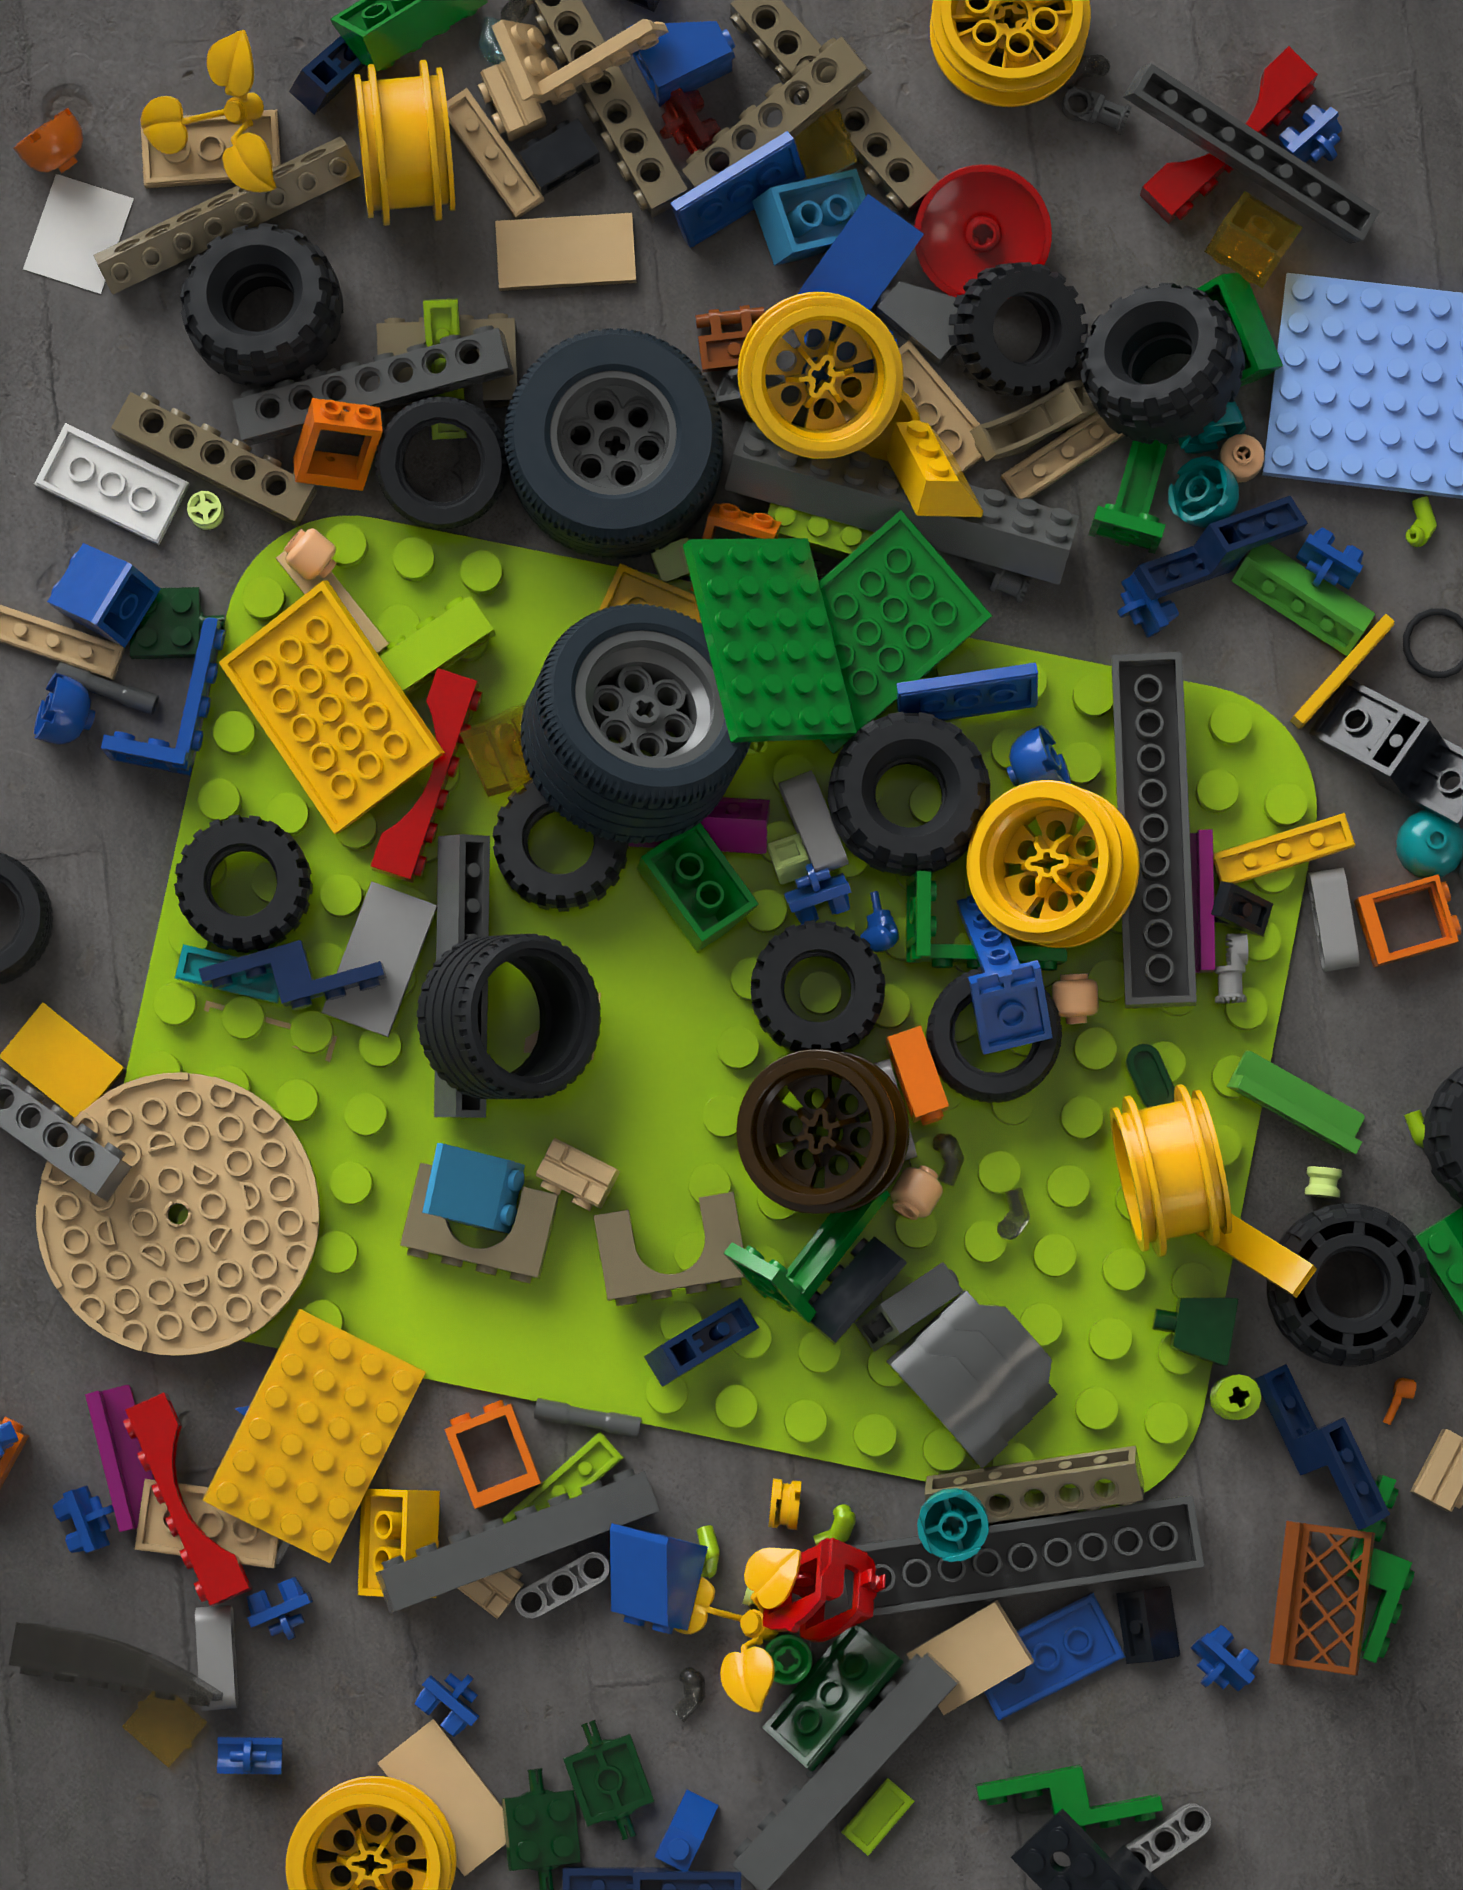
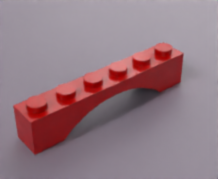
(1179, 183)
(403, 844)
(158, 1433)

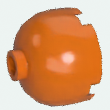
(52, 144)

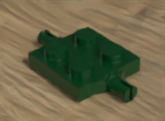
(171, 625)
(608, 1779)
(541, 1829)

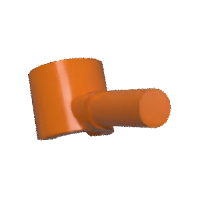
(1402, 1389)

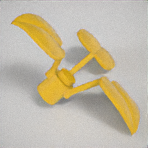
(229, 65)
(751, 1673)

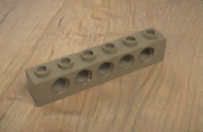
(796, 118)
(142, 409)
(1049, 1477)

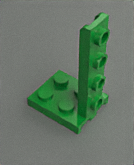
(1130, 518)
(923, 926)
(799, 1282)

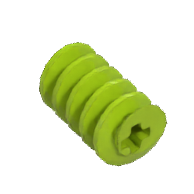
(1246, 1405)

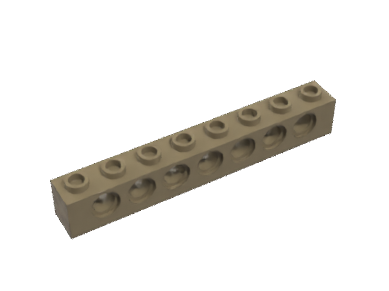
(855, 105)
(649, 195)
(196, 227)

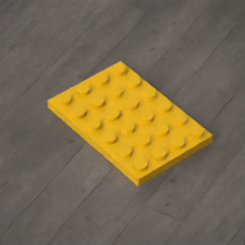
(331, 707)
(314, 1436)

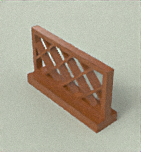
(1292, 1590)

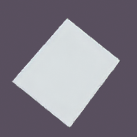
(75, 227)

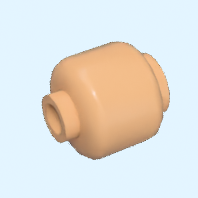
(1241, 446)
(310, 554)
(1075, 997)
(916, 1192)

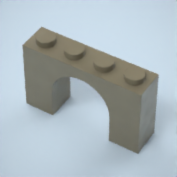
(397, 335)
(518, 1253)
(629, 1277)

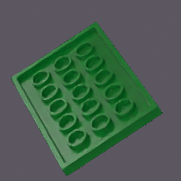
(894, 616)
(769, 639)

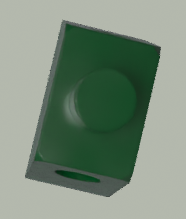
(1200, 1327)

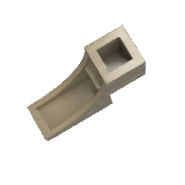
(1034, 422)

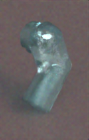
(488, 42)

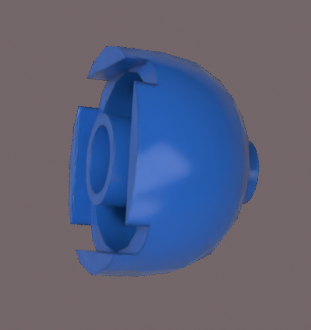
(63, 711)
(1036, 759)

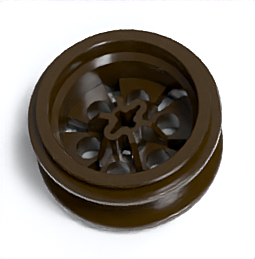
(767, 1119)

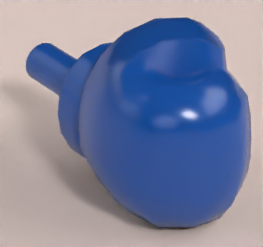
(881, 929)

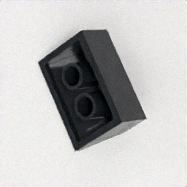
(854, 1287)

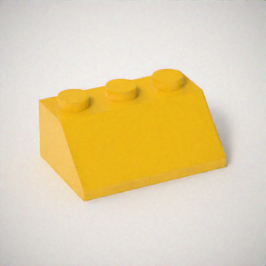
(930, 472)
(391, 1526)

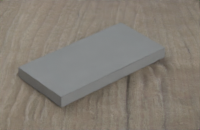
(389, 931)

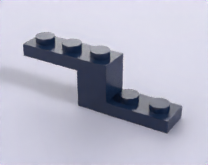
(1220, 547)
(293, 975)
(1322, 1446)
(648, 1879)

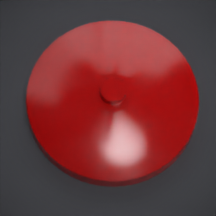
(980, 221)

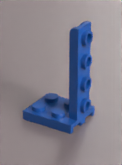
(157, 753)
(1007, 995)

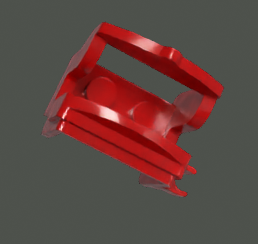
(821, 1580)

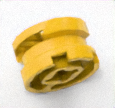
(789, 1504)

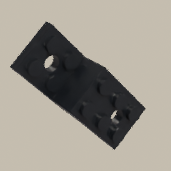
(1396, 747)
(1089, 1863)

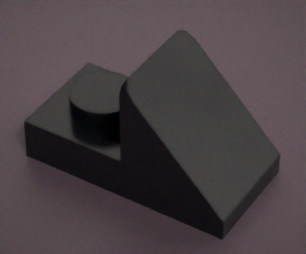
(1241, 909)

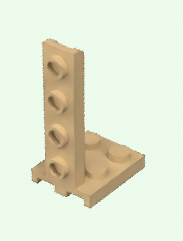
(538, 74)

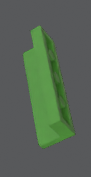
(1290, 591)
(1297, 1102)

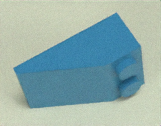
(807, 214)
(473, 1188)

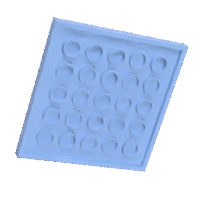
(1368, 387)

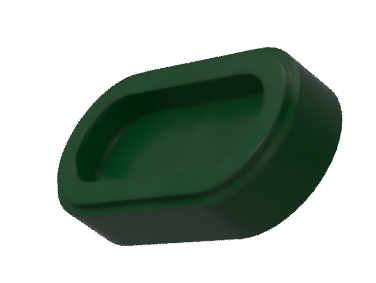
(1149, 1076)

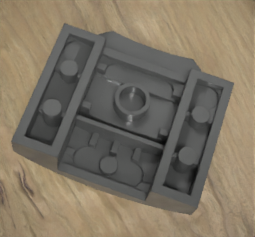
(977, 1374)

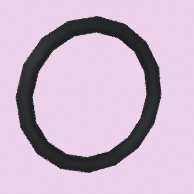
(1406, 643)

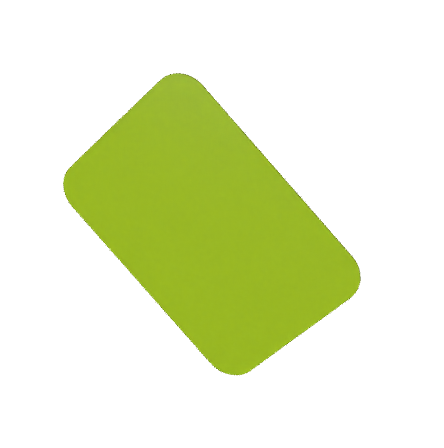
(687, 1046)

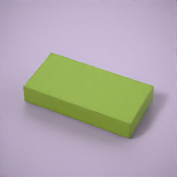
(877, 1816)

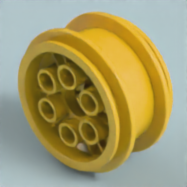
(1023, 76)
(405, 142)
(877, 391)
(1003, 840)
(1171, 1170)
(372, 1796)

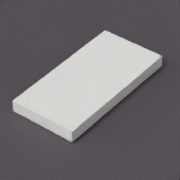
(112, 484)

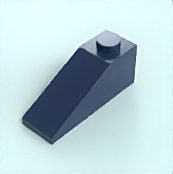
(326, 76)
(701, 1342)

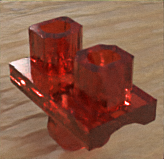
(684, 123)

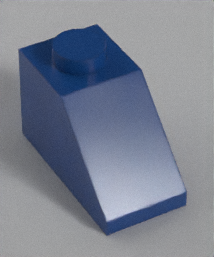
(686, 1831)

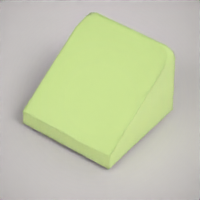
(671, 561)
(788, 858)

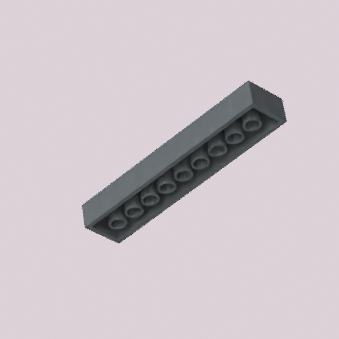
(867, 494)
(1155, 804)
(1040, 1556)

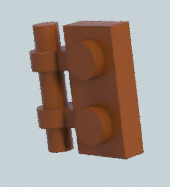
(720, 349)

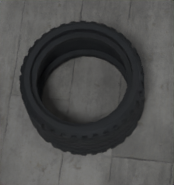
(566, 1007)

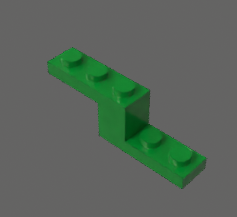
(1388, 1574)
(1069, 1792)

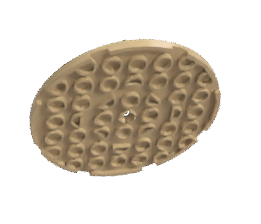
(245, 1227)

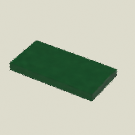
(832, 1695)

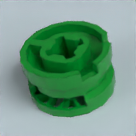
(790, 1657)

